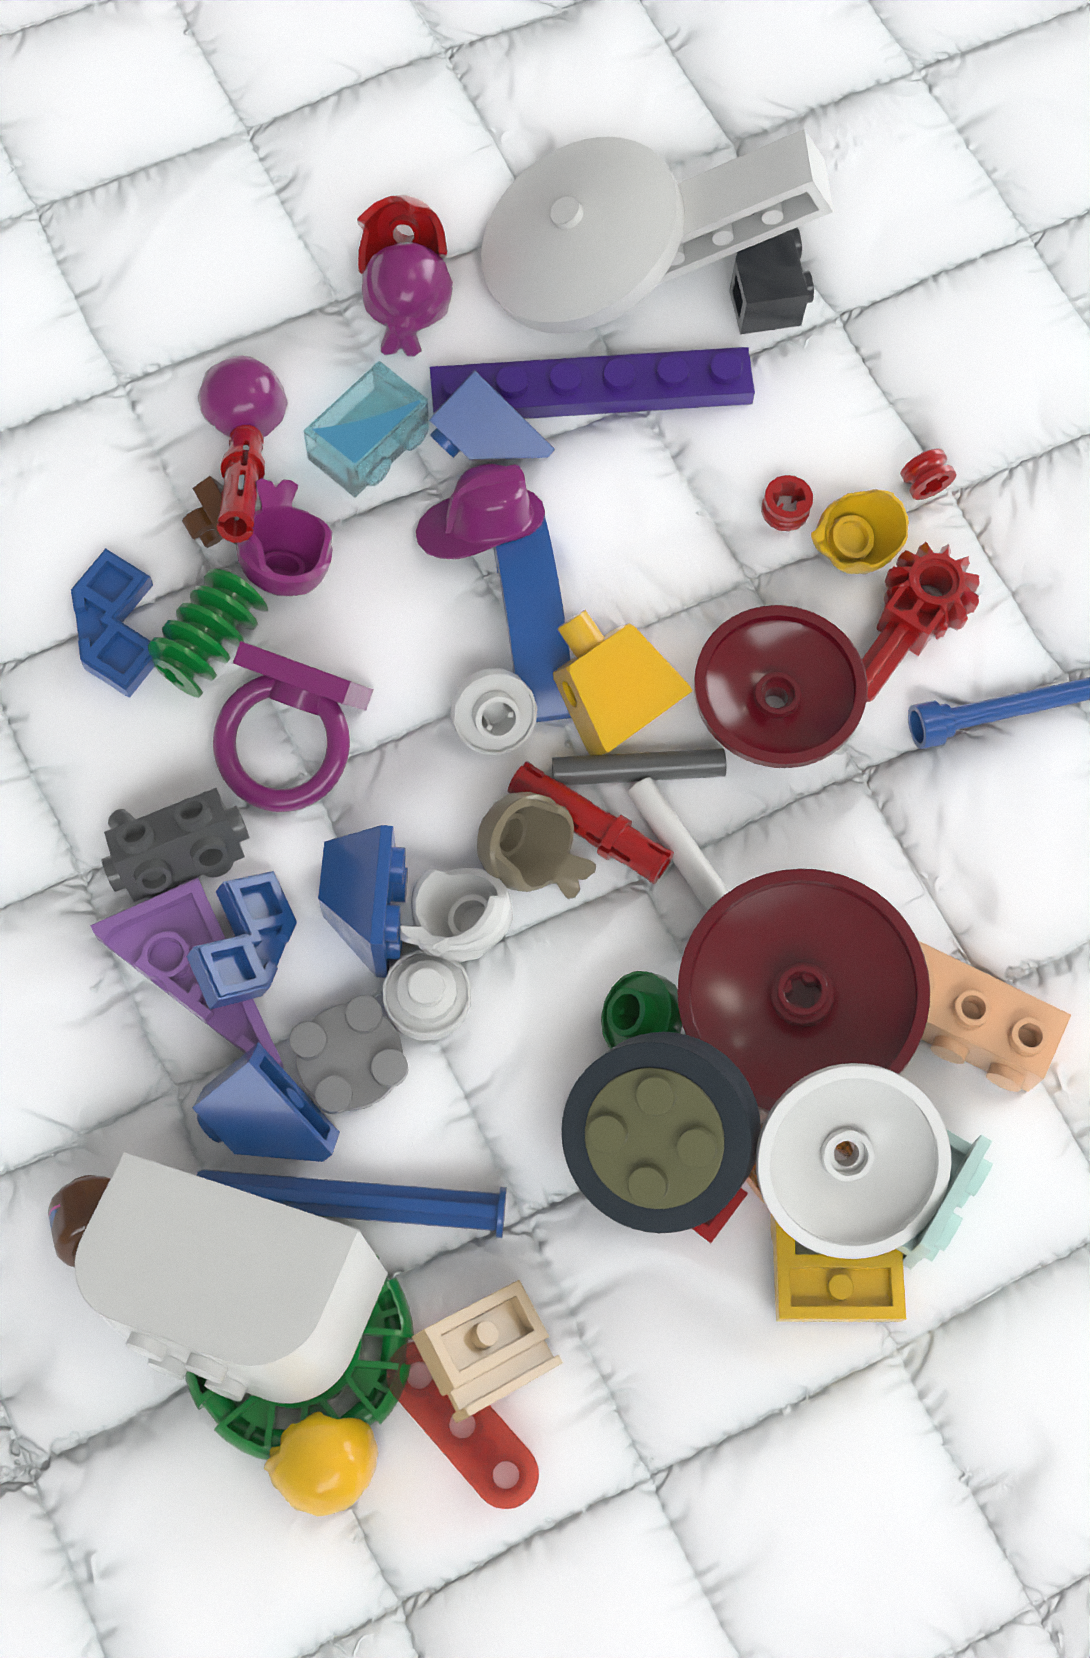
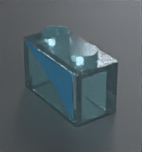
(367, 429)

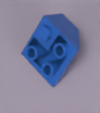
(359, 891)

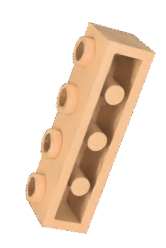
(989, 1023)

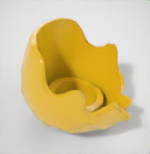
(862, 531)
(323, 1463)

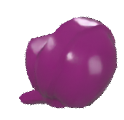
(406, 292)
(288, 545)

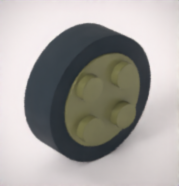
(661, 1132)

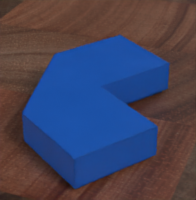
(101, 605)
(247, 963)

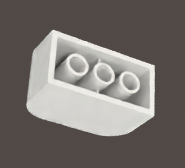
(226, 1283)

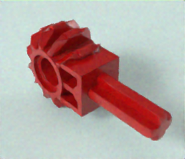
(915, 616)

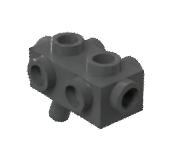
(173, 845)

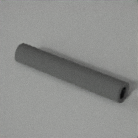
(638, 766)

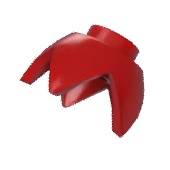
(381, 222)

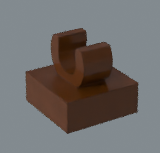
(203, 520)

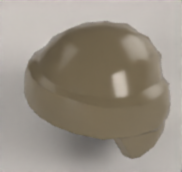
(529, 844)

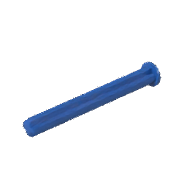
(374, 1200)

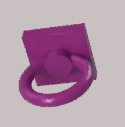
(300, 688)

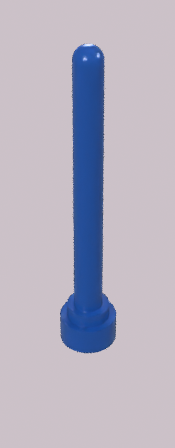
(935, 722)

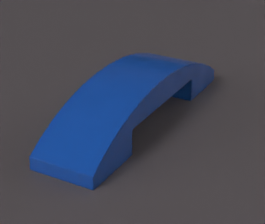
(532, 617)

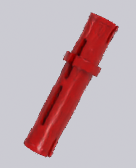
(236, 501)
(600, 828)

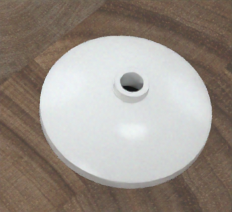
(877, 1193)

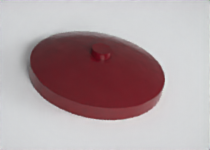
(804, 979)

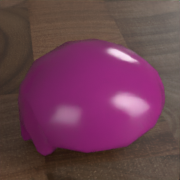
(242, 394)

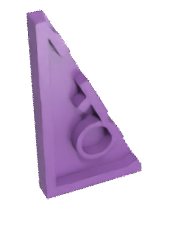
(156, 941)

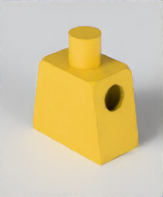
(614, 682)

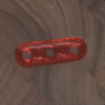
(476, 1454)

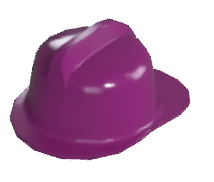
(482, 512)

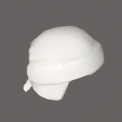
(458, 913)

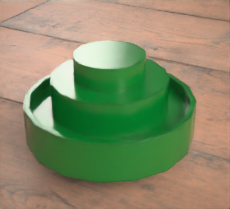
(639, 1006)

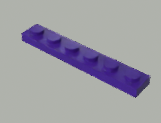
(610, 382)

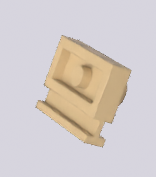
(486, 1350)

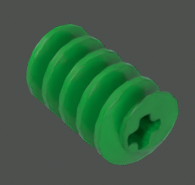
(203, 628)

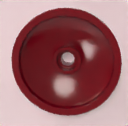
(785, 656)

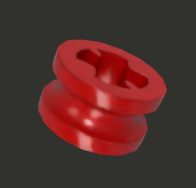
(928, 474)
(787, 486)

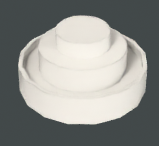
(493, 711)
(426, 996)

